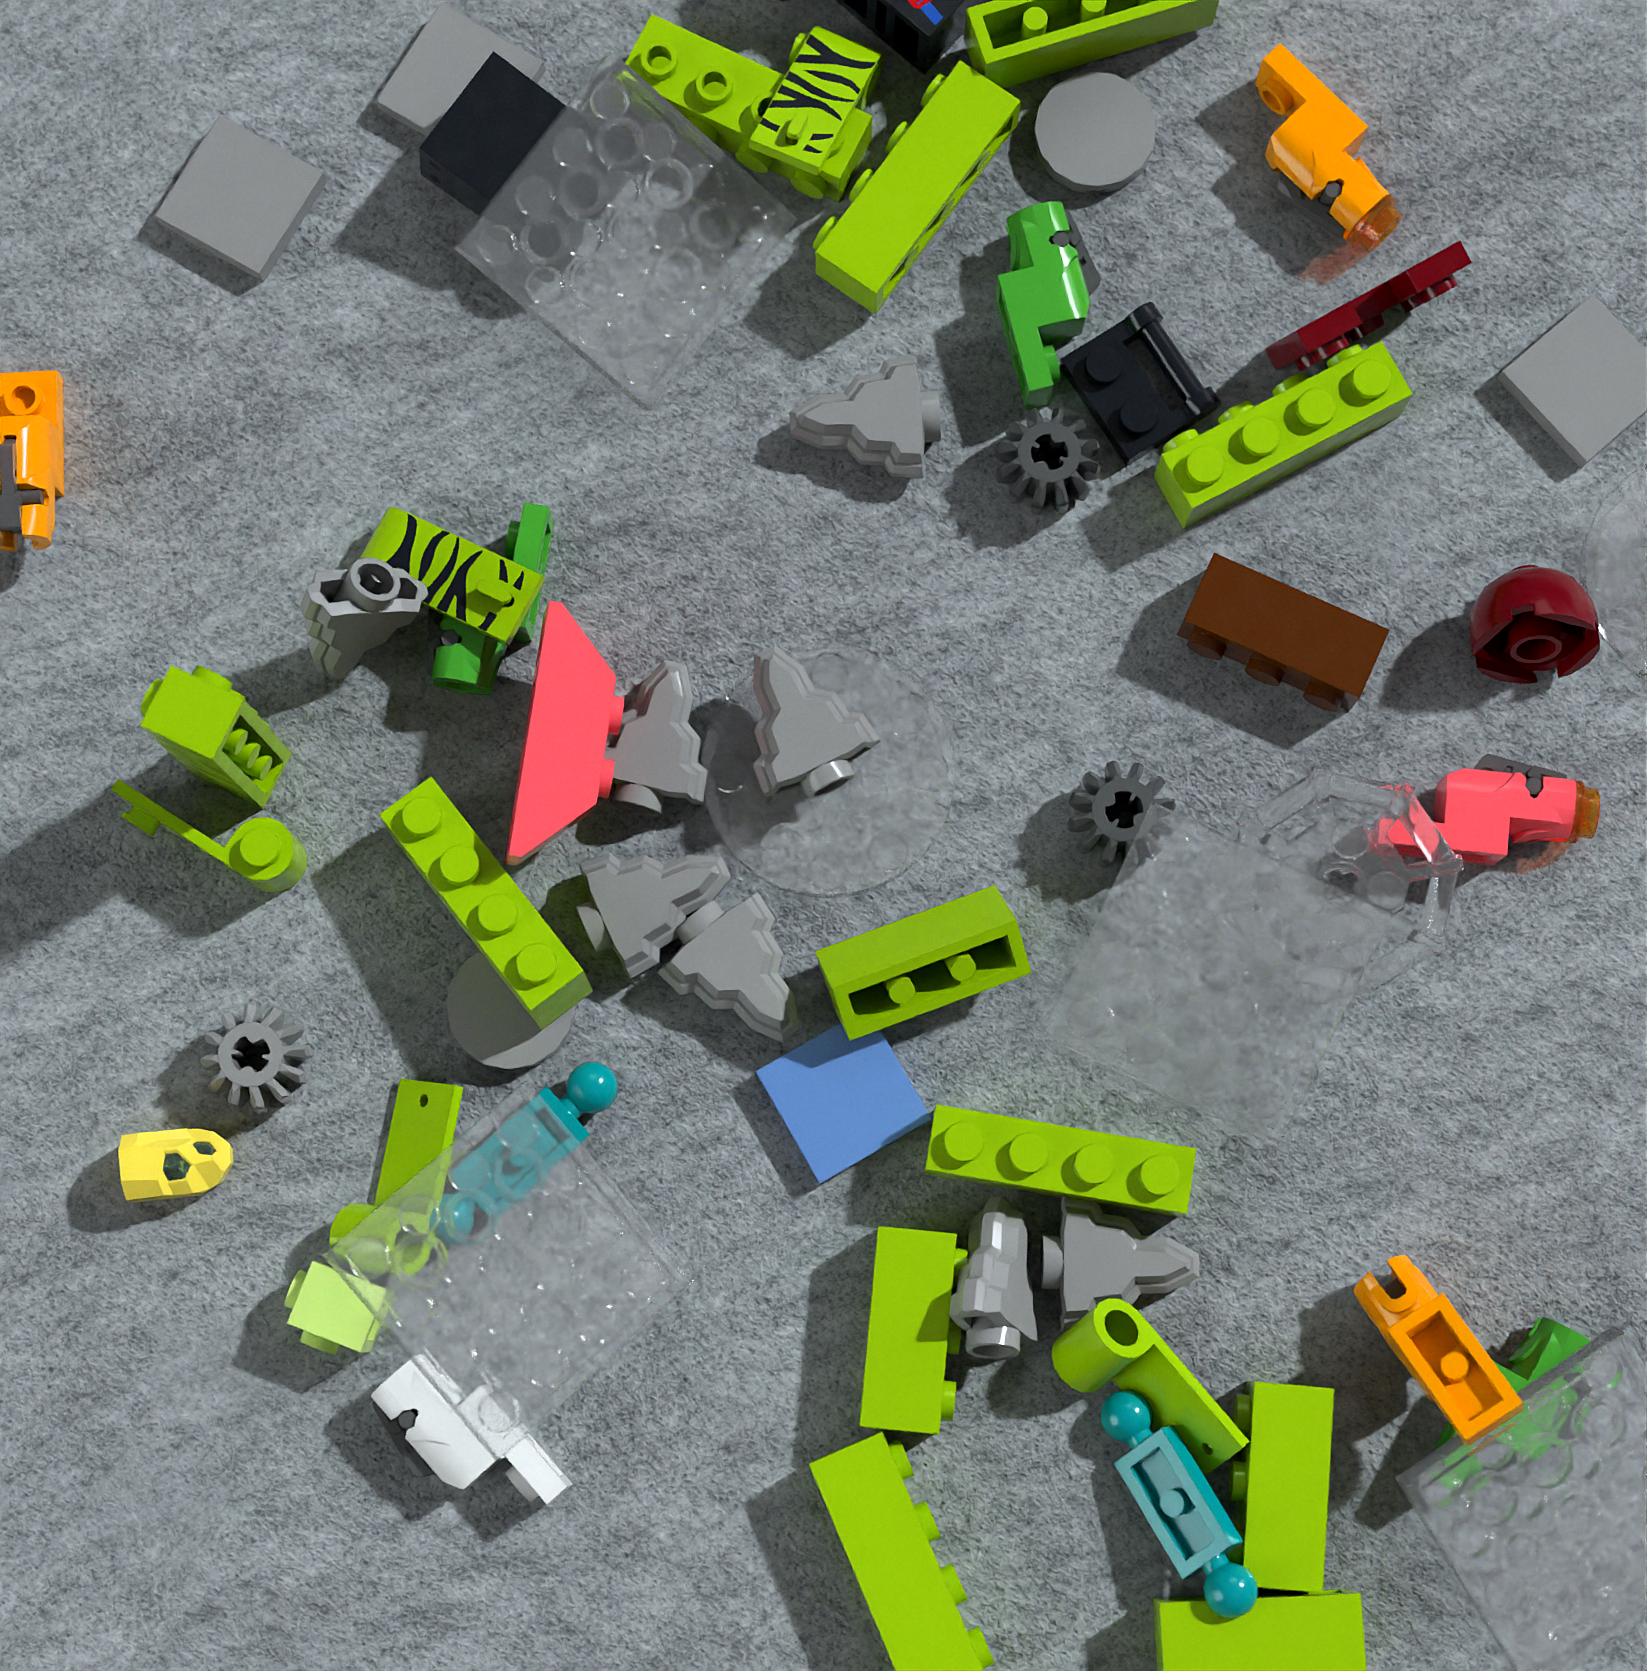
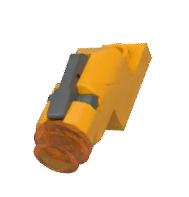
(1316, 152)

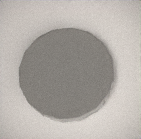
(1094, 132)
(495, 1024)

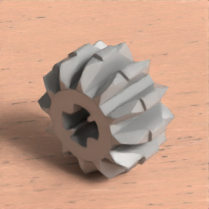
(247, 1081)

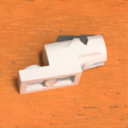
(441, 1445)

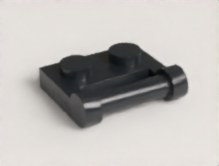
(1123, 396)

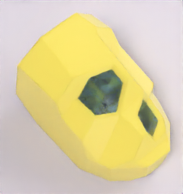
(172, 1163)

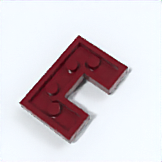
(1363, 314)

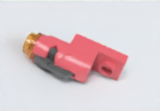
(1503, 800)

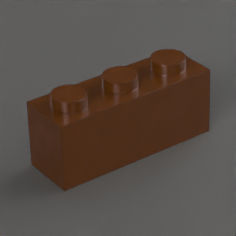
(1282, 634)

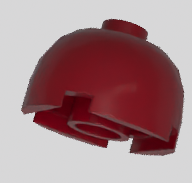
(1531, 624)

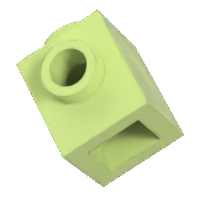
(329, 1311)

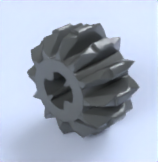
(1059, 444)
(1099, 803)

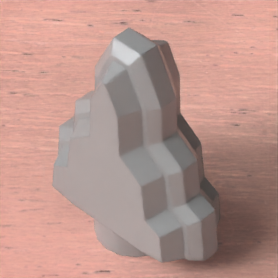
(877, 419)
(357, 611)
(803, 730)
(657, 746)
(644, 902)
(735, 966)
(1107, 1258)
(995, 1285)

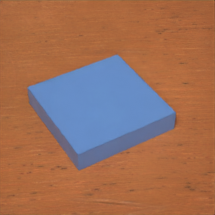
(843, 1099)

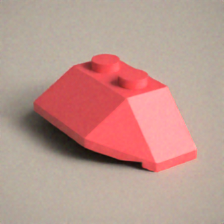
(564, 737)

